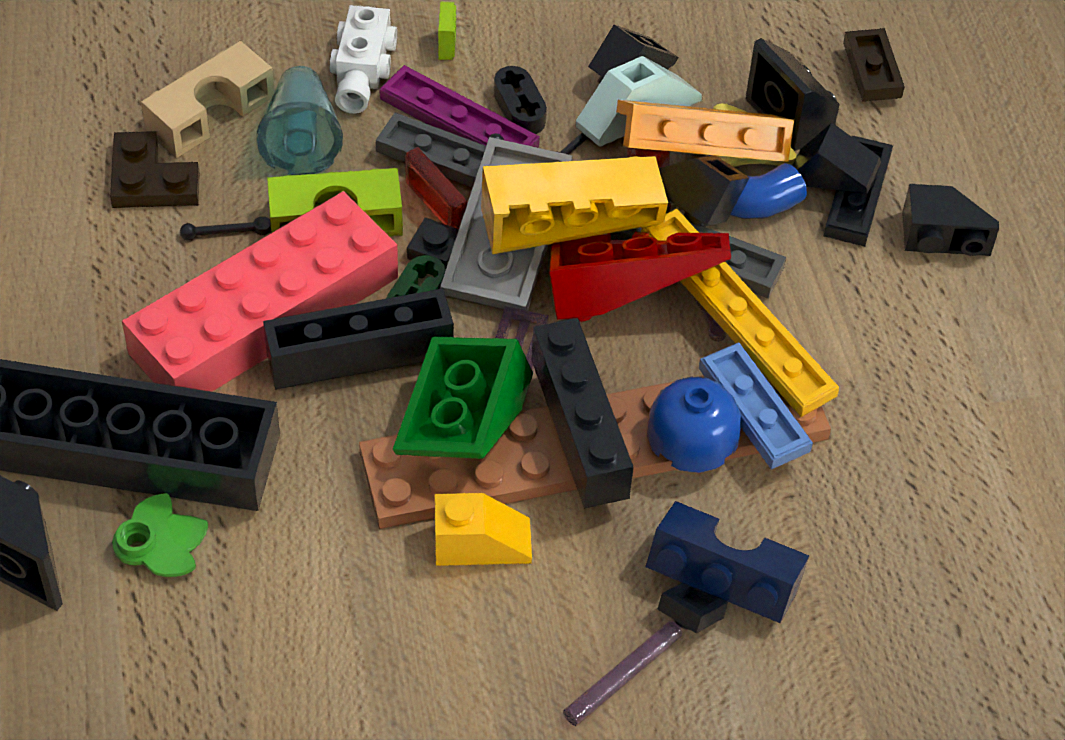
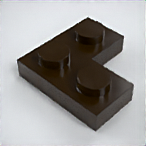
(142, 181)

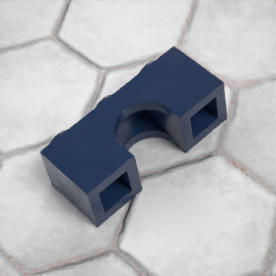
(754, 579)

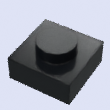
(433, 240)
(692, 607)

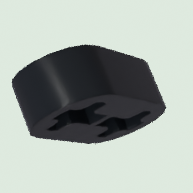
(527, 98)

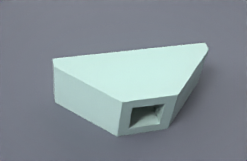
(633, 81)

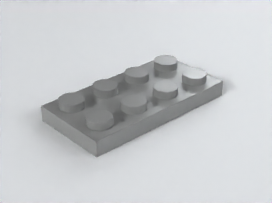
(472, 269)

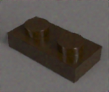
(873, 64)

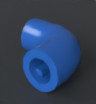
(770, 193)

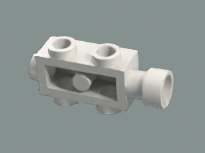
(362, 55)

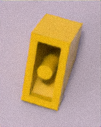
(479, 531)

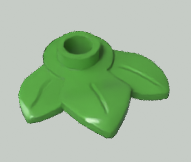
(166, 538)

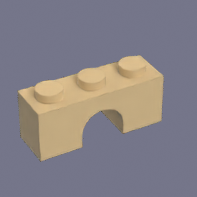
(230, 78)

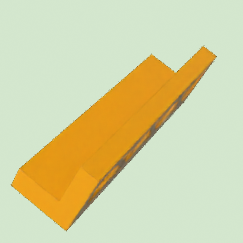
(706, 131)

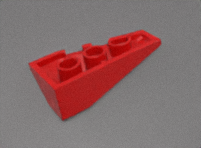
(604, 274)

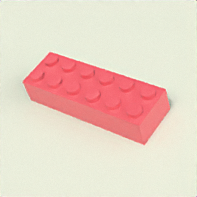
(215, 321)

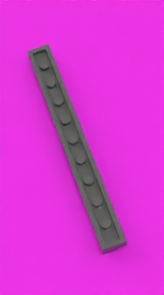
(460, 162)

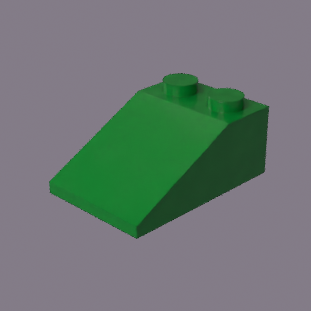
(464, 397)

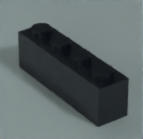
(355, 338)
(581, 413)

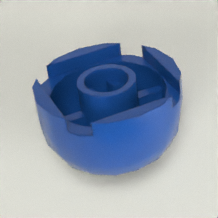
(694, 424)

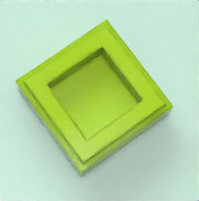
(447, 31)

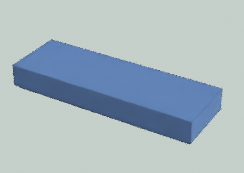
(762, 411)

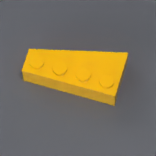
(569, 200)

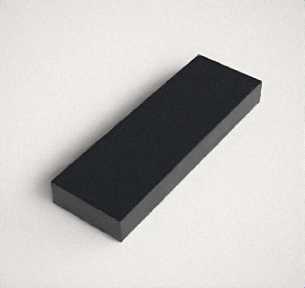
(854, 211)

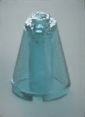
(299, 125)

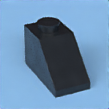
(626, 45)

